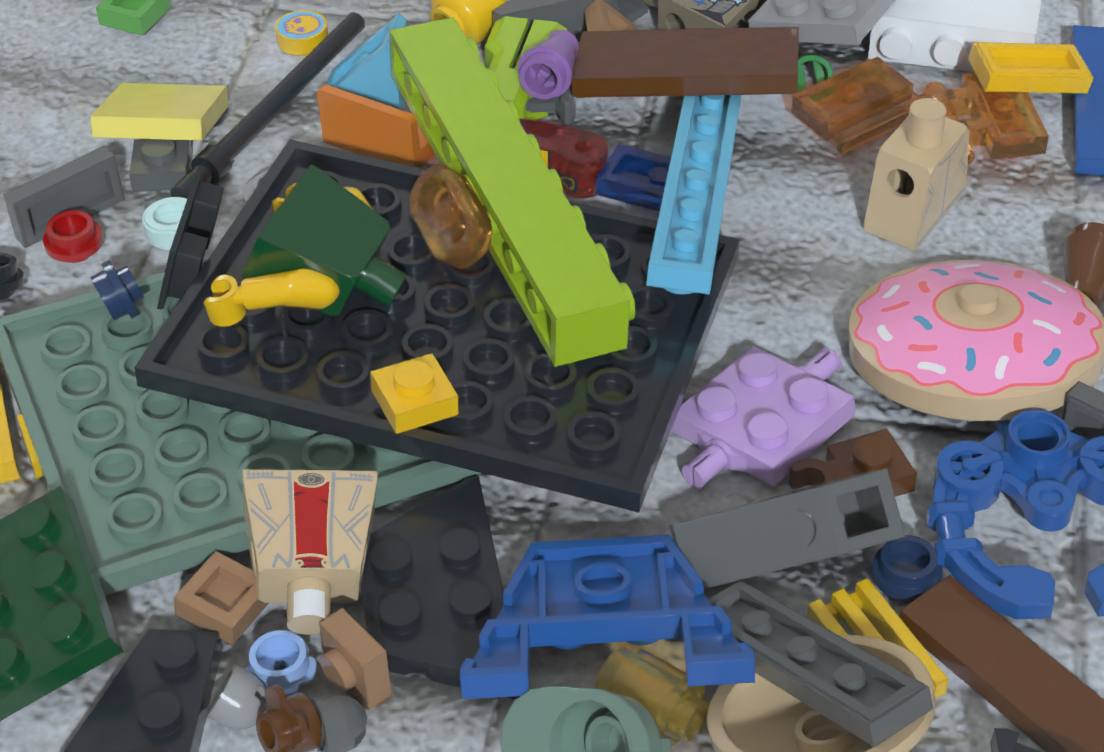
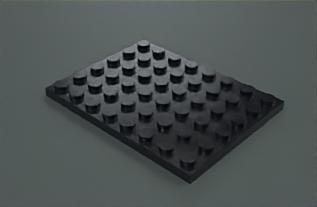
(563, 428)

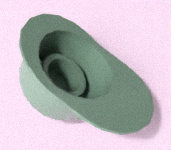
(580, 722)

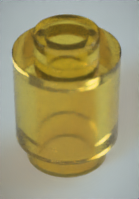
(660, 688)

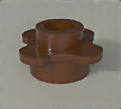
(288, 722)

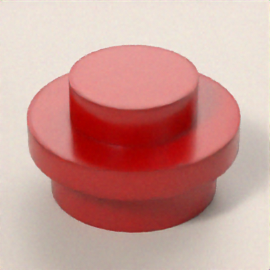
(72, 236)

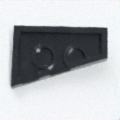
(156, 696)

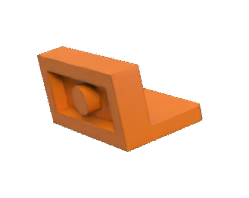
(371, 128)

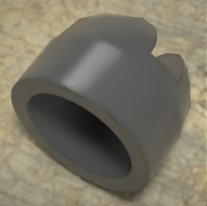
(341, 721)

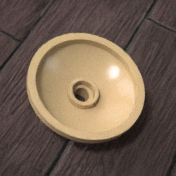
(771, 720)

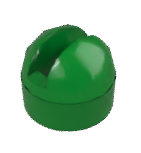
(821, 69)

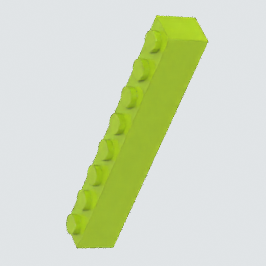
(536, 232)

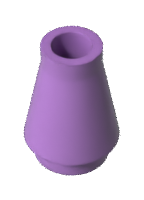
(548, 66)

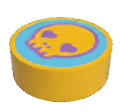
(300, 31)

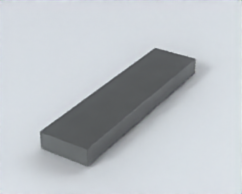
(823, 667)

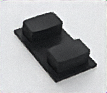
(191, 238)

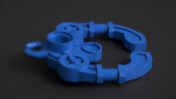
(1043, 471)

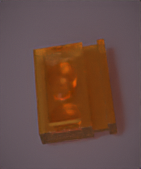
(856, 104)

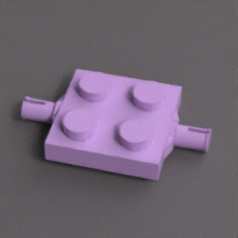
(762, 416)

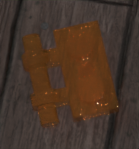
(999, 121)

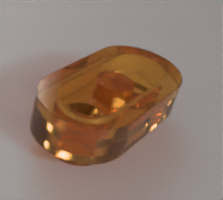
(450, 216)

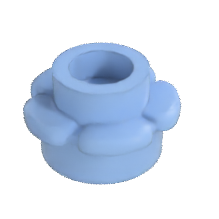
(282, 650)

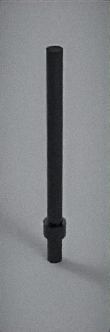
(218, 158)

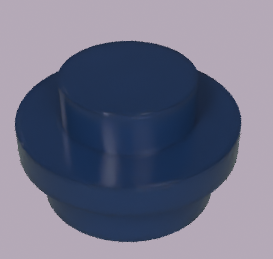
(118, 290)
(906, 568)

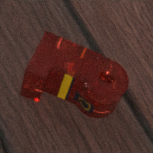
(572, 153)

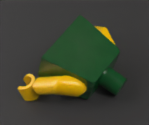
(311, 255)

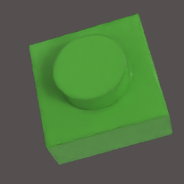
(131, 15)

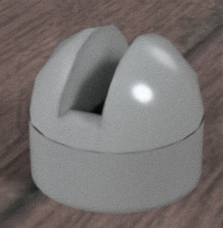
(238, 700)

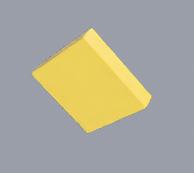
(159, 111)

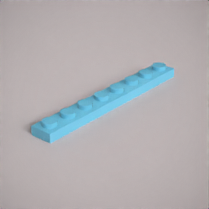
(694, 195)

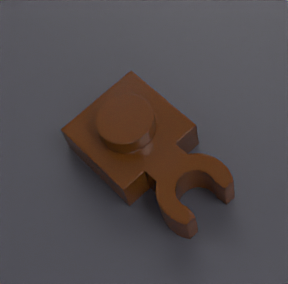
(855, 456)

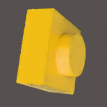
(414, 393)

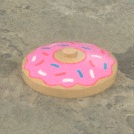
(976, 339)

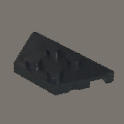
(433, 584)

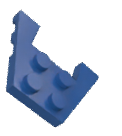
(604, 594)

